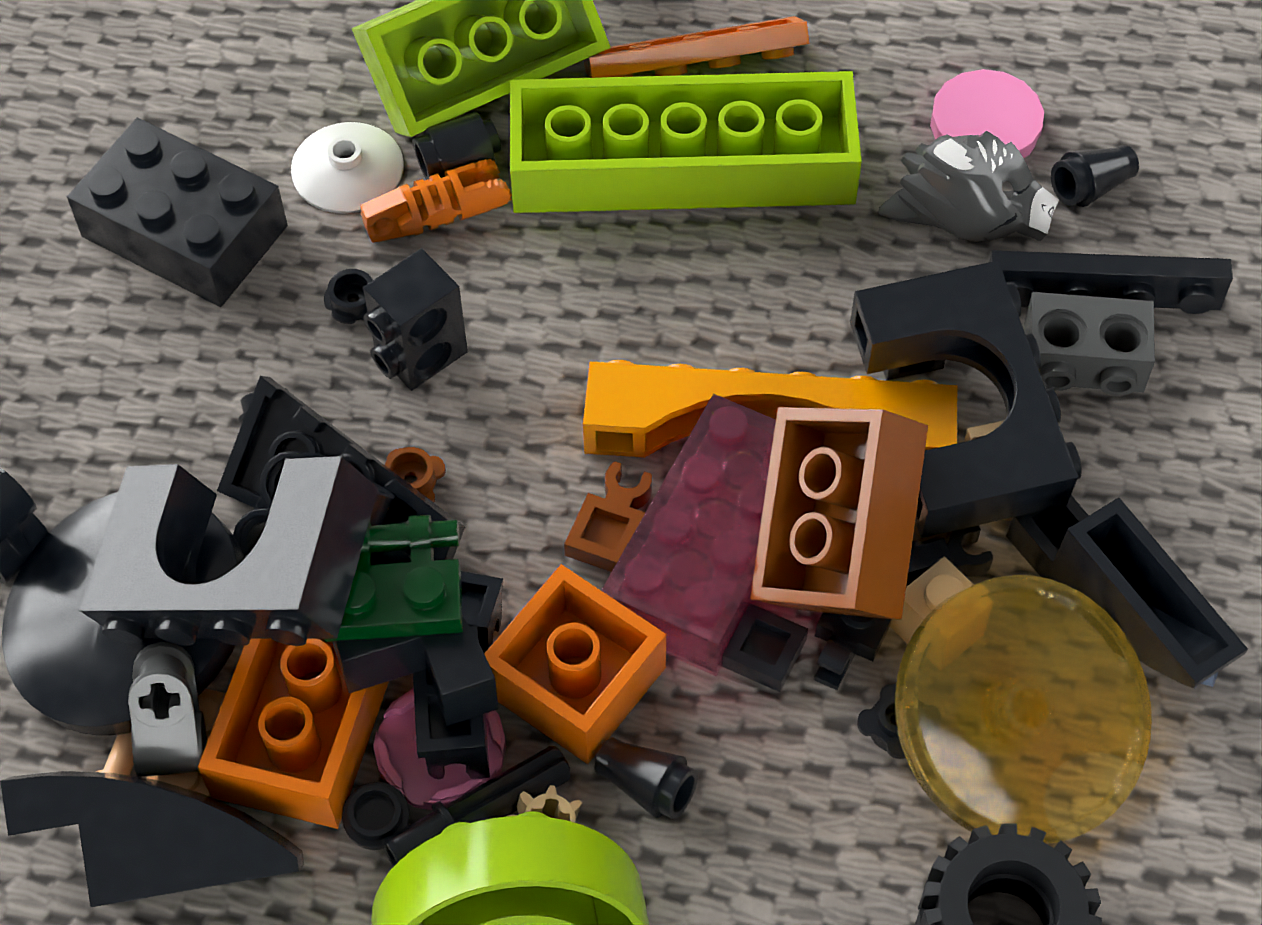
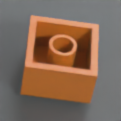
(575, 663)

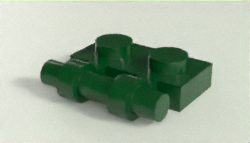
(409, 596)

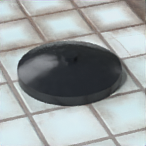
(61, 654)

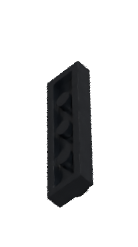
(1170, 282)

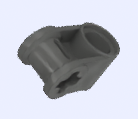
(165, 719)

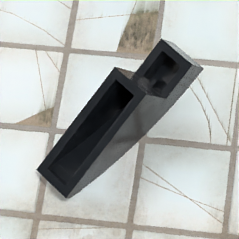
(1134, 581)
(453, 661)
(146, 833)

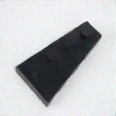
(282, 424)

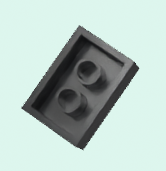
(178, 211)

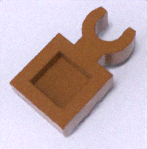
(608, 522)

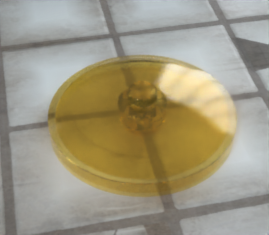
(1023, 708)

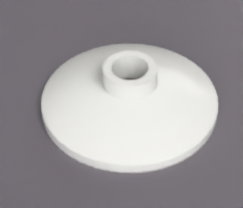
(346, 183)

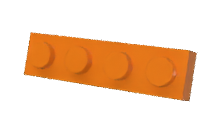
(718, 46)

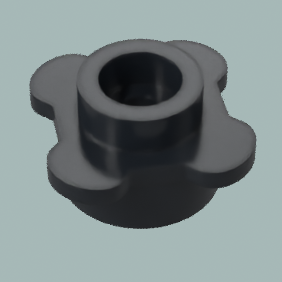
(878, 725)

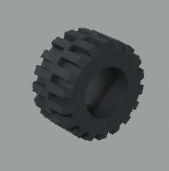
(1010, 866)

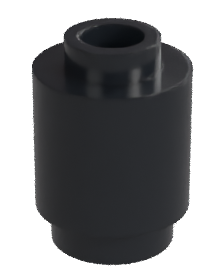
(456, 144)

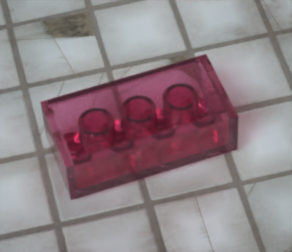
(700, 536)

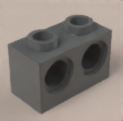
(1089, 333)

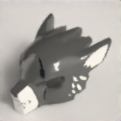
(959, 190)

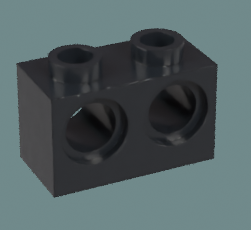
(415, 320)

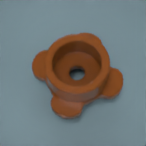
(418, 463)

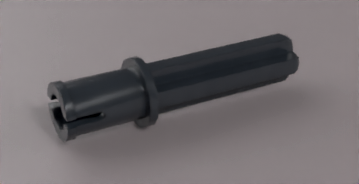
(489, 800)

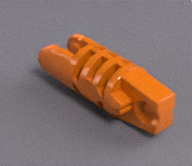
(435, 201)

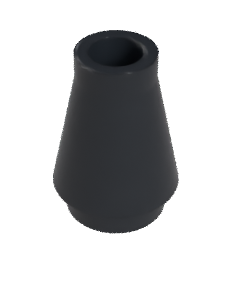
(1089, 174)
(648, 776)

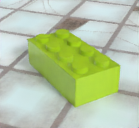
(460, 54)

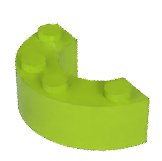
(513, 874)

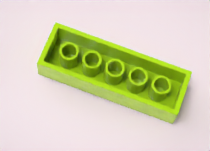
(684, 142)

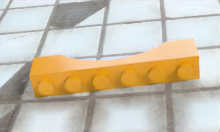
(645, 407)

